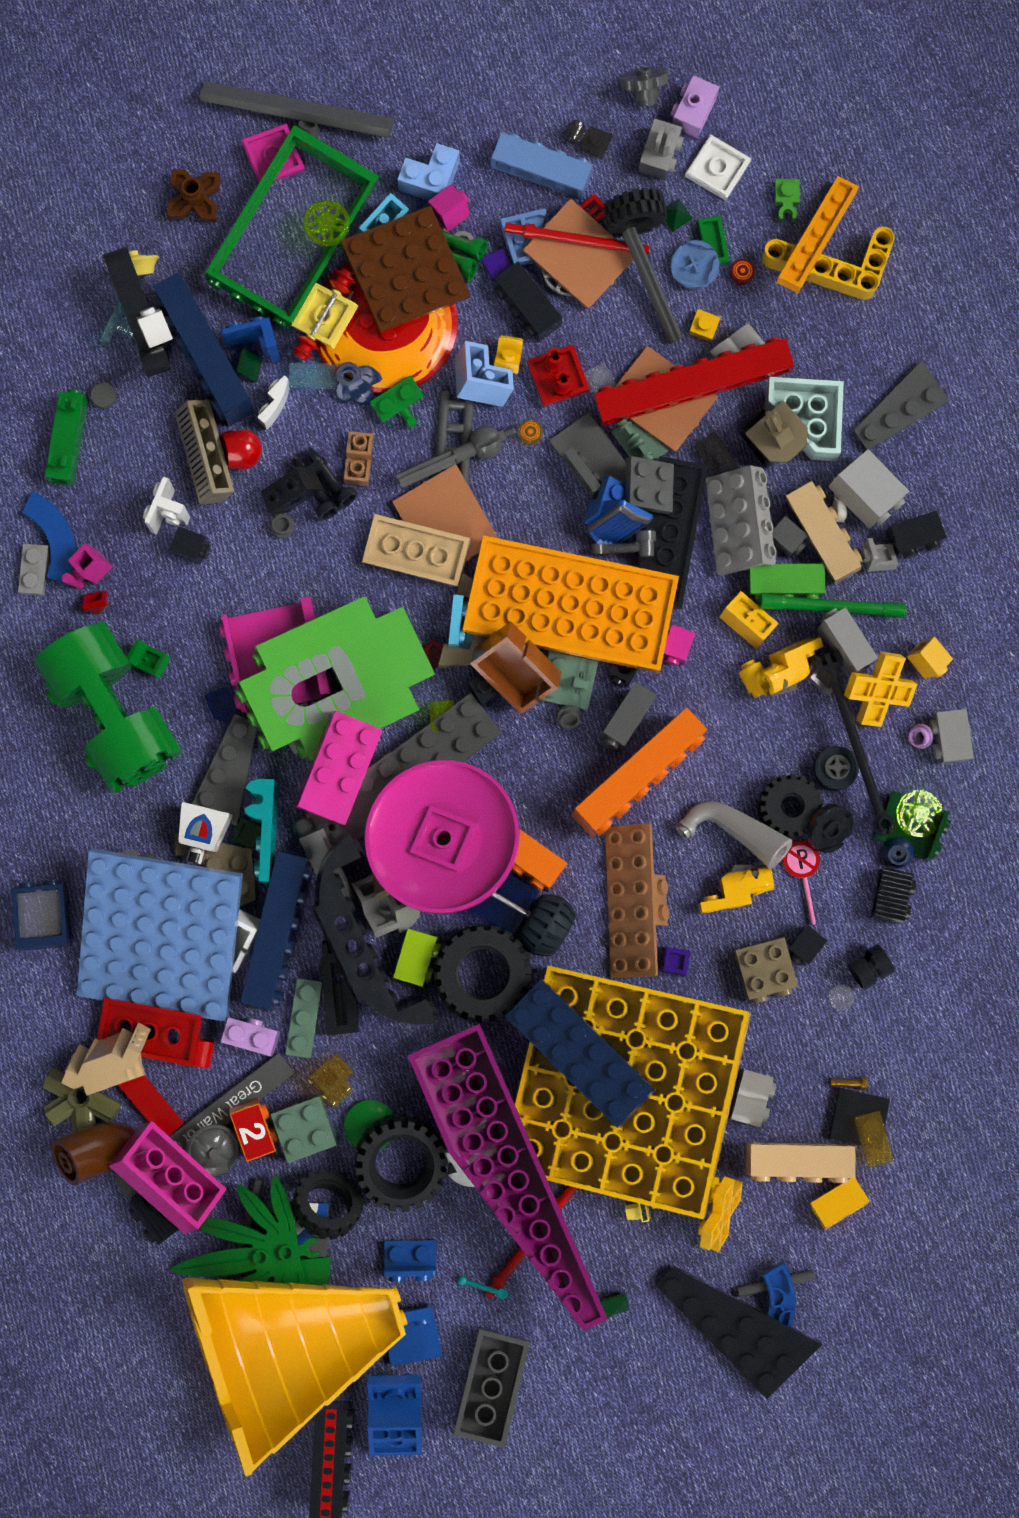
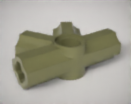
(69, 1104)

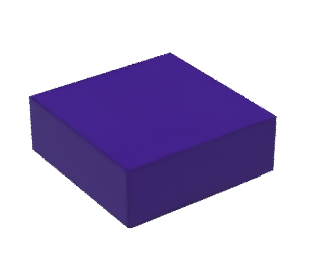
(496, 263)
(675, 961)

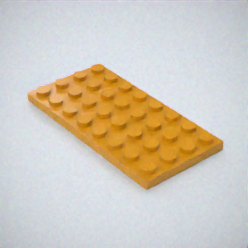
(572, 603)

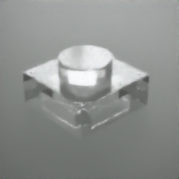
(599, 377)

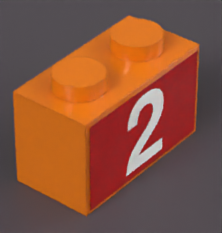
(253, 1130)

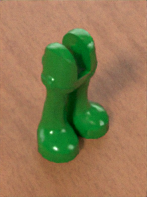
(475, 248)

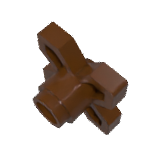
(194, 195)

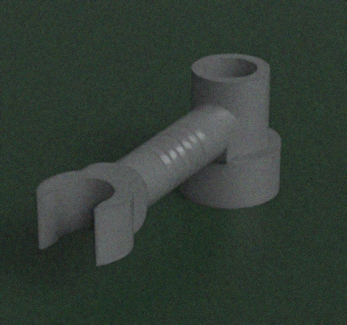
(644, 545)

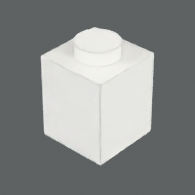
(153, 327)

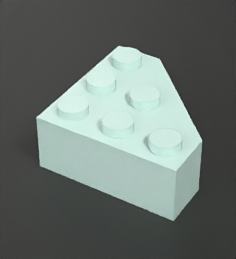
(817, 406)

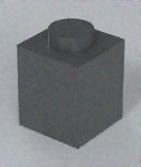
(789, 538)

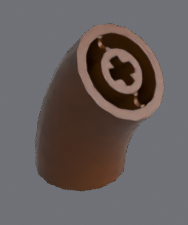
(89, 1150)

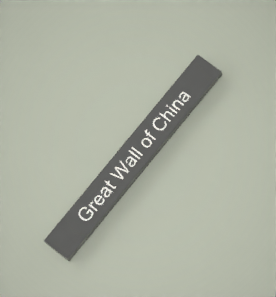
(254, 1086)

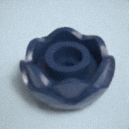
(898, 844)

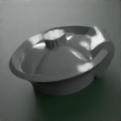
(214, 1148)

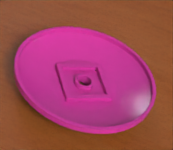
(419, 808)

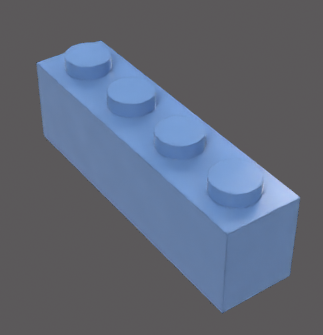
(541, 165)

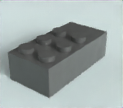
(491, 1387)

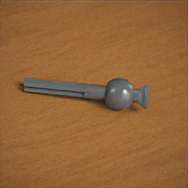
(484, 443)

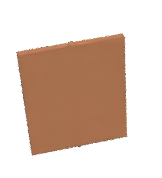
(578, 268)
(671, 424)
(447, 506)

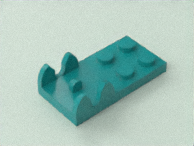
(264, 813)

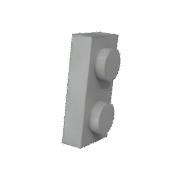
(33, 569)

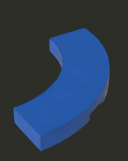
(57, 532)
(781, 1293)

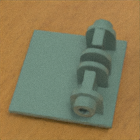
(637, 441)

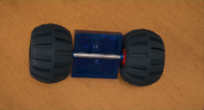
(544, 924)

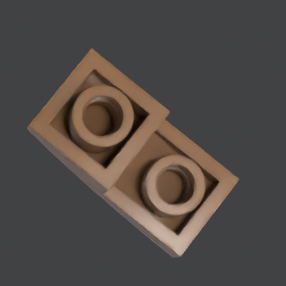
(358, 458)

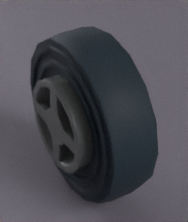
(845, 768)

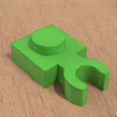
(787, 195)

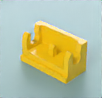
(748, 620)
(839, 1203)

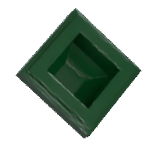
(677, 215)

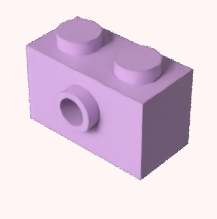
(695, 105)
(250, 1036)

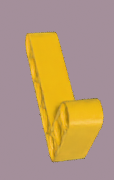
(834, 267)

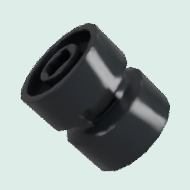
(870, 967)

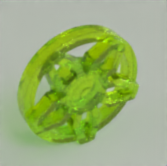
(326, 222)
(919, 813)

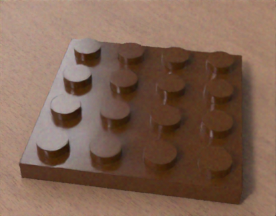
(405, 269)

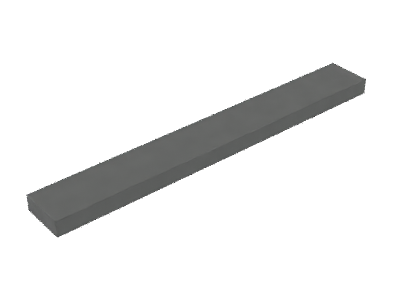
(297, 109)

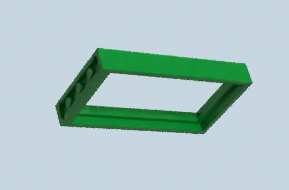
(329, 156)

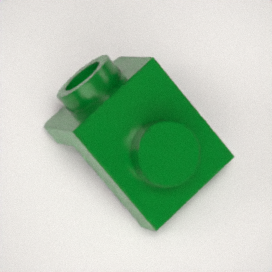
(148, 659)

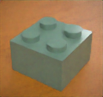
(304, 1129)

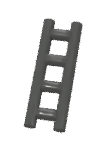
(445, 427)

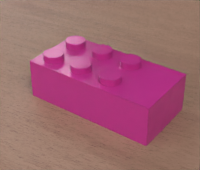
(338, 768)
(167, 1177)

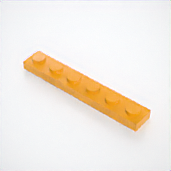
(817, 234)

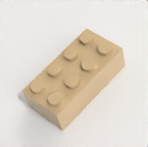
(799, 1160)

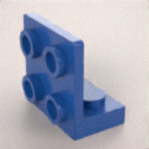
(253, 332)
(410, 1259)
(420, 1339)

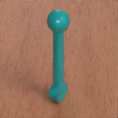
(501, 1293)

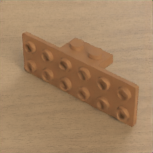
(634, 901)

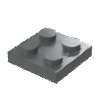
(649, 484)

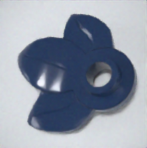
(358, 385)

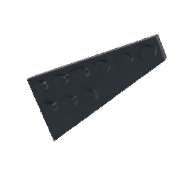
(748, 1337)

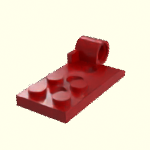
(189, 1049)

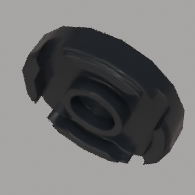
(829, 828)

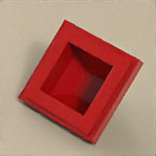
(95, 601)

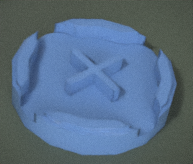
(694, 265)

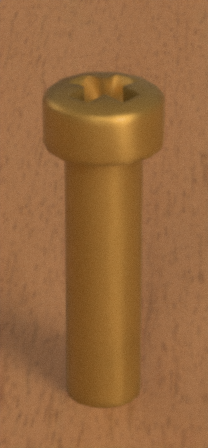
(859, 1083)

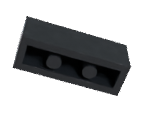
(527, 302)

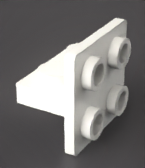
(164, 507)

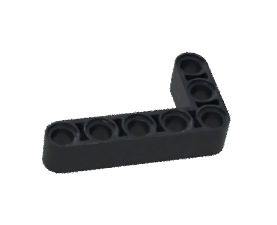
(133, 301)

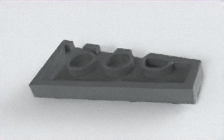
(908, 403)
(229, 771)

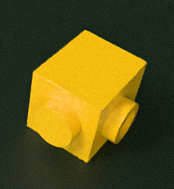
(930, 658)

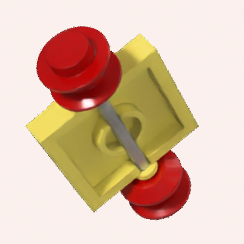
(324, 315)

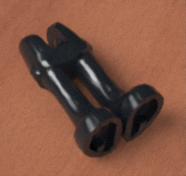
(342, 495)

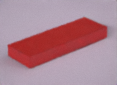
(152, 1104)

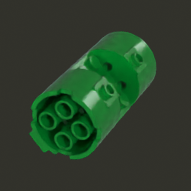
(83, 670)

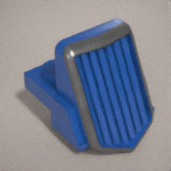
(611, 517)

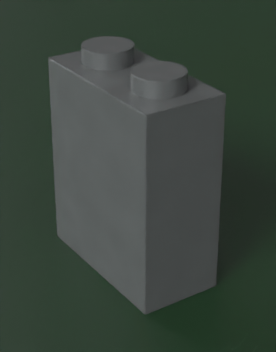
(627, 718)

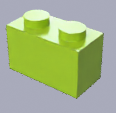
(416, 958)

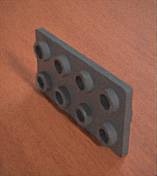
(589, 454)

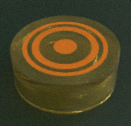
(530, 432)

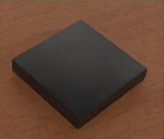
(852, 1104)

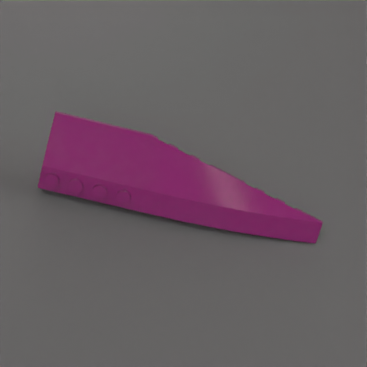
(500, 1161)

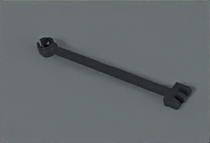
(830, 667)

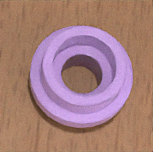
(916, 739)

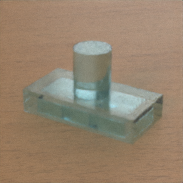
(115, 323)
(312, 375)

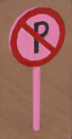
(803, 862)

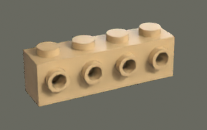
(823, 532)

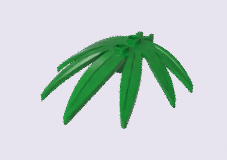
(272, 1253)

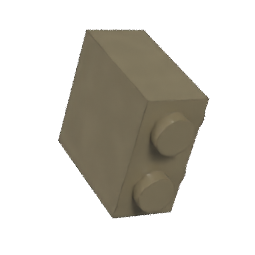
(765, 970)

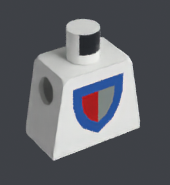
(202, 830)

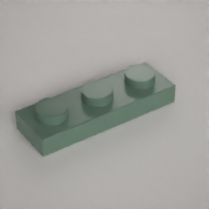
(304, 1018)

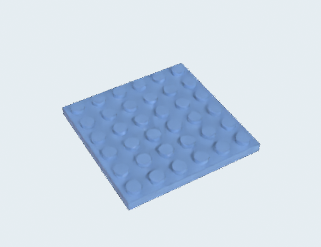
(159, 933)

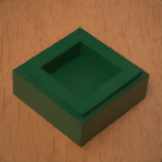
(246, 834)

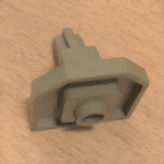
(779, 434)

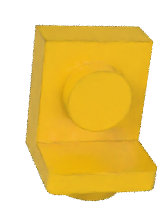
(509, 353)

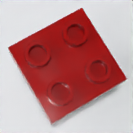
(558, 375)

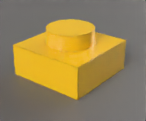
(704, 325)

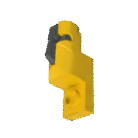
(787, 667)
(738, 886)

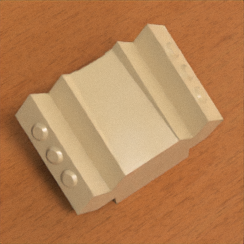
(107, 1061)

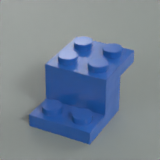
(394, 1414)

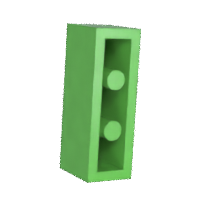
(787, 580)

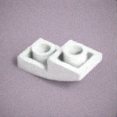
(278, 395)

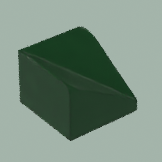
(614, 1304)

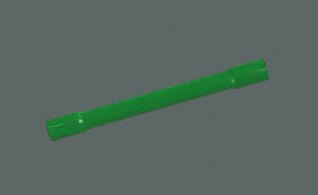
(780, 602)

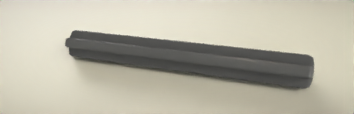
(651, 284)

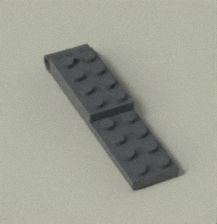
(462, 733)

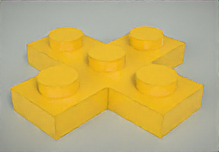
(880, 689)
(725, 1200)

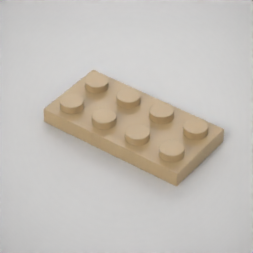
(416, 550)

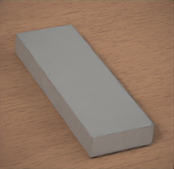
(316, 847)

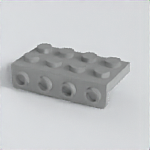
(740, 520)

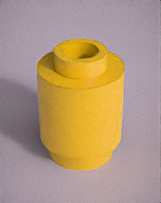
(748, 676)

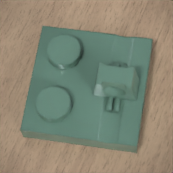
(575, 680)

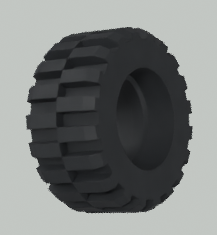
(447, 973)

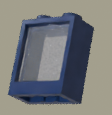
(41, 913)

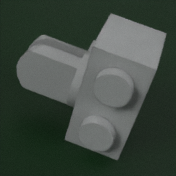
(660, 149)

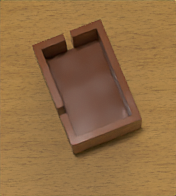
(515, 667)

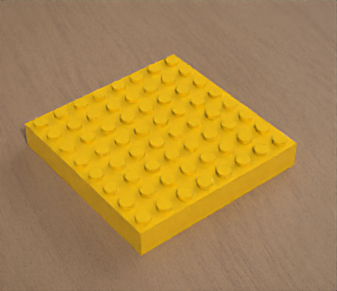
(675, 1139)

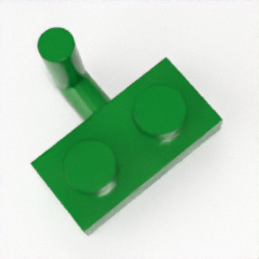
(397, 401)

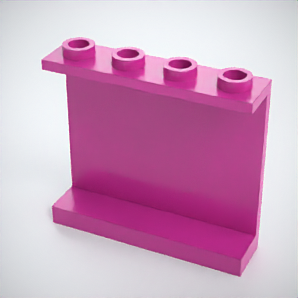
(255, 628)

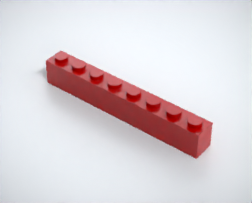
(695, 381)

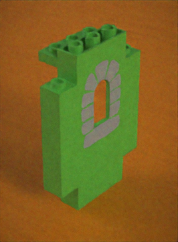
(369, 657)

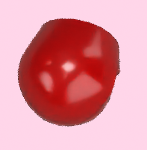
(241, 449)

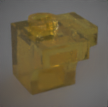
(331, 1080)

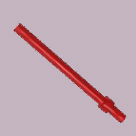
(530, 231)

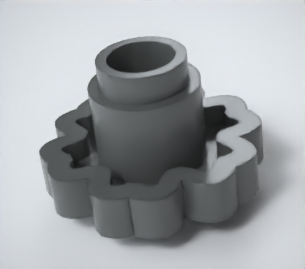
(645, 83)

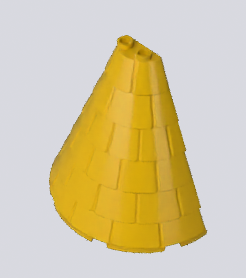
(286, 1351)

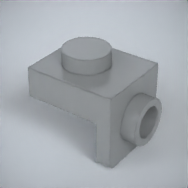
(879, 556)

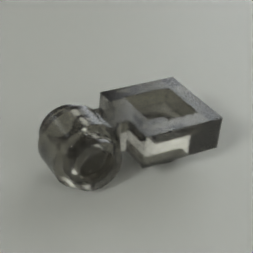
(594, 142)

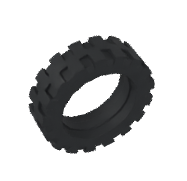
(316, 1224)

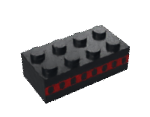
(329, 1461)

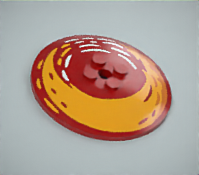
(405, 351)

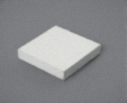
(718, 167)

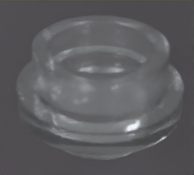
(841, 997)

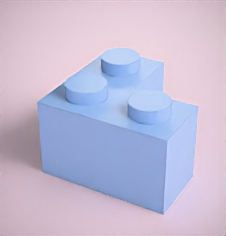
(429, 180)
(478, 379)

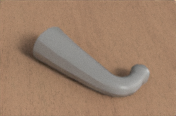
(757, 837)

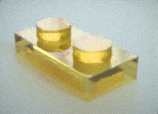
(873, 1139)

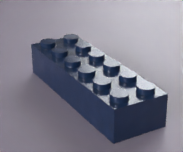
(204, 350)
(276, 931)
(580, 1053)

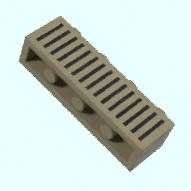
(204, 451)

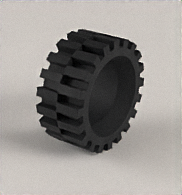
(404, 1194)

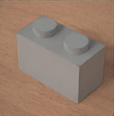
(951, 737)

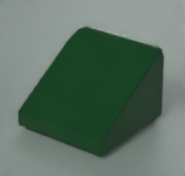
(248, 366)

